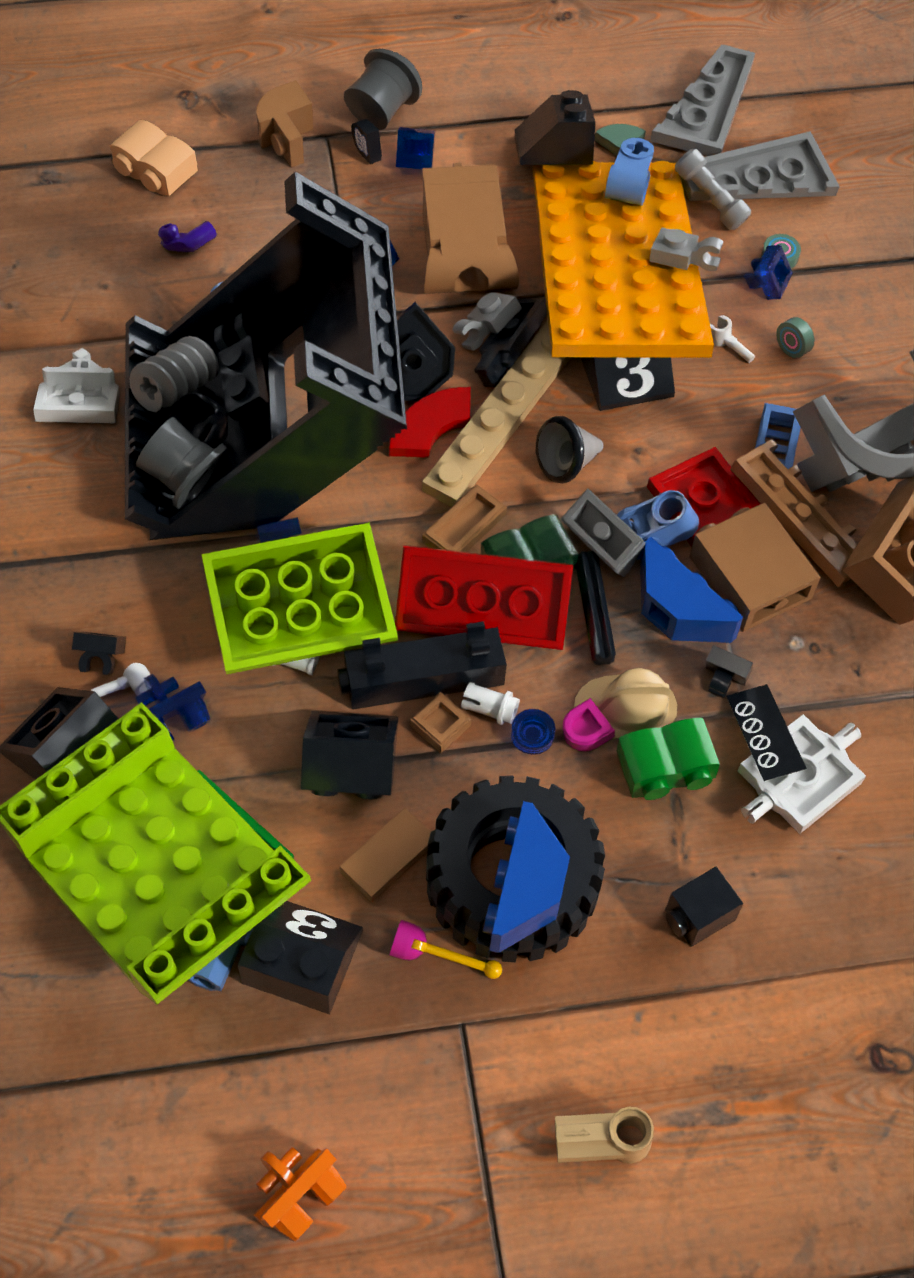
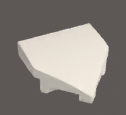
(77, 392)

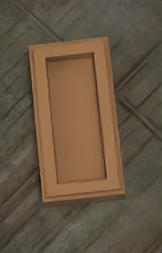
(465, 521)
(387, 855)

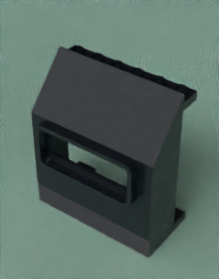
(310, 293)

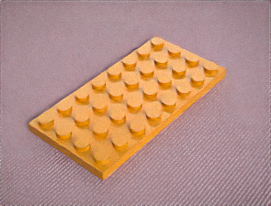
(599, 272)

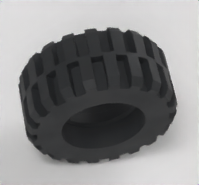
(483, 819)

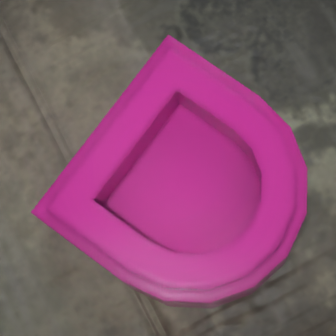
(586, 727)

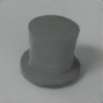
(383, 87)
(179, 461)

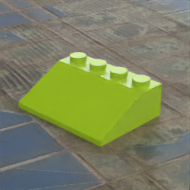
(298, 597)

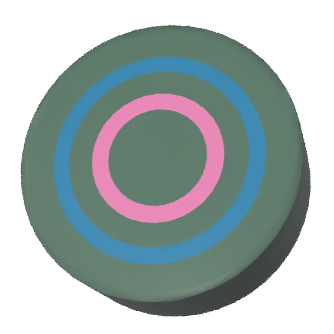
(789, 244)
(795, 337)

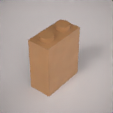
(754, 565)

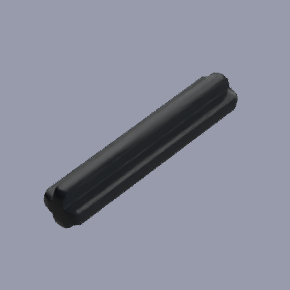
(595, 608)

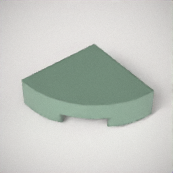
(613, 136)

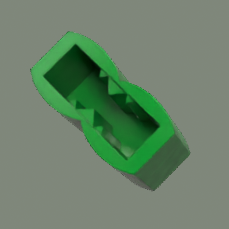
(668, 758)

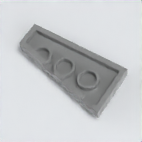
(708, 104)
(770, 170)

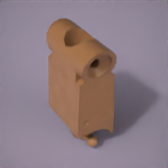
(465, 231)

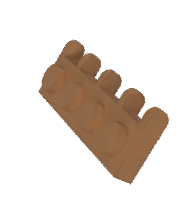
(797, 509)

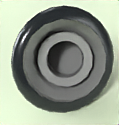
(565, 449)

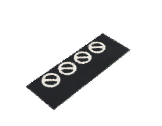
(766, 732)

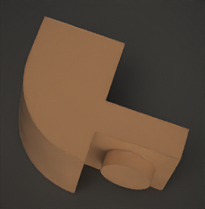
(281, 120)

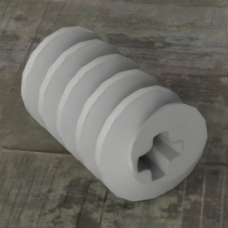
(173, 373)

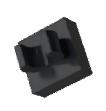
(98, 645)
(726, 668)

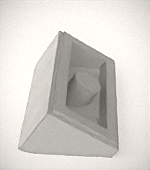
(604, 532)

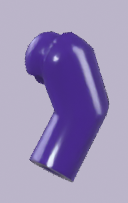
(186, 242)

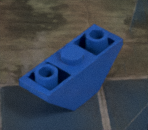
(682, 601)
(529, 880)

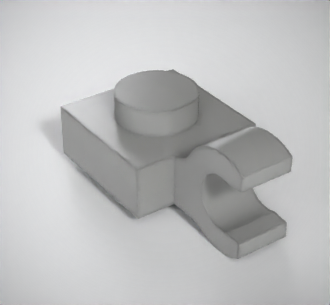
(681, 249)
(489, 315)

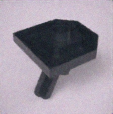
(424, 354)

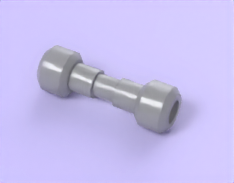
(692, 167)

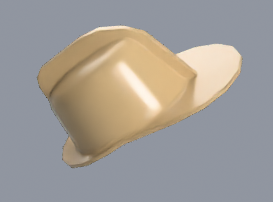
(631, 700)

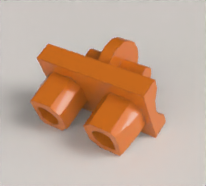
(313, 1174)

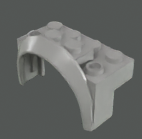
(846, 457)

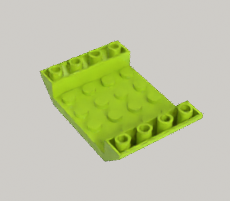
(148, 854)

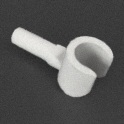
(722, 337)
(132, 676)

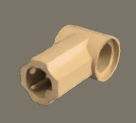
(596, 1138)

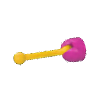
(412, 942)

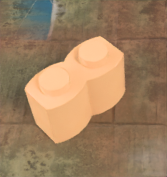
(153, 158)

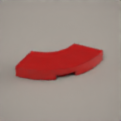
(431, 419)

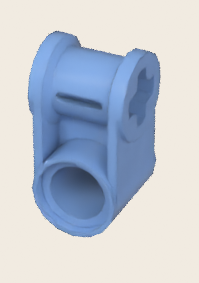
(630, 174)
(653, 519)

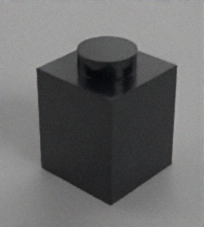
(702, 907)

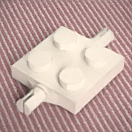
(812, 792)

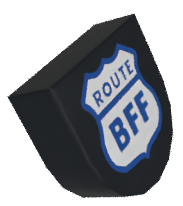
(367, 140)

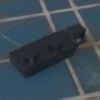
(505, 347)

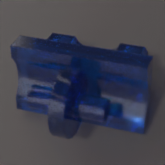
(186, 703)

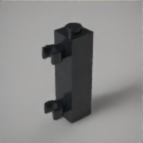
(422, 667)

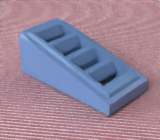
(783, 417)

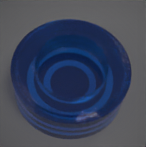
(533, 731)

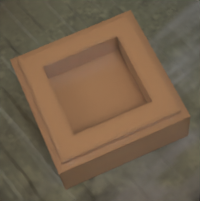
(440, 722)

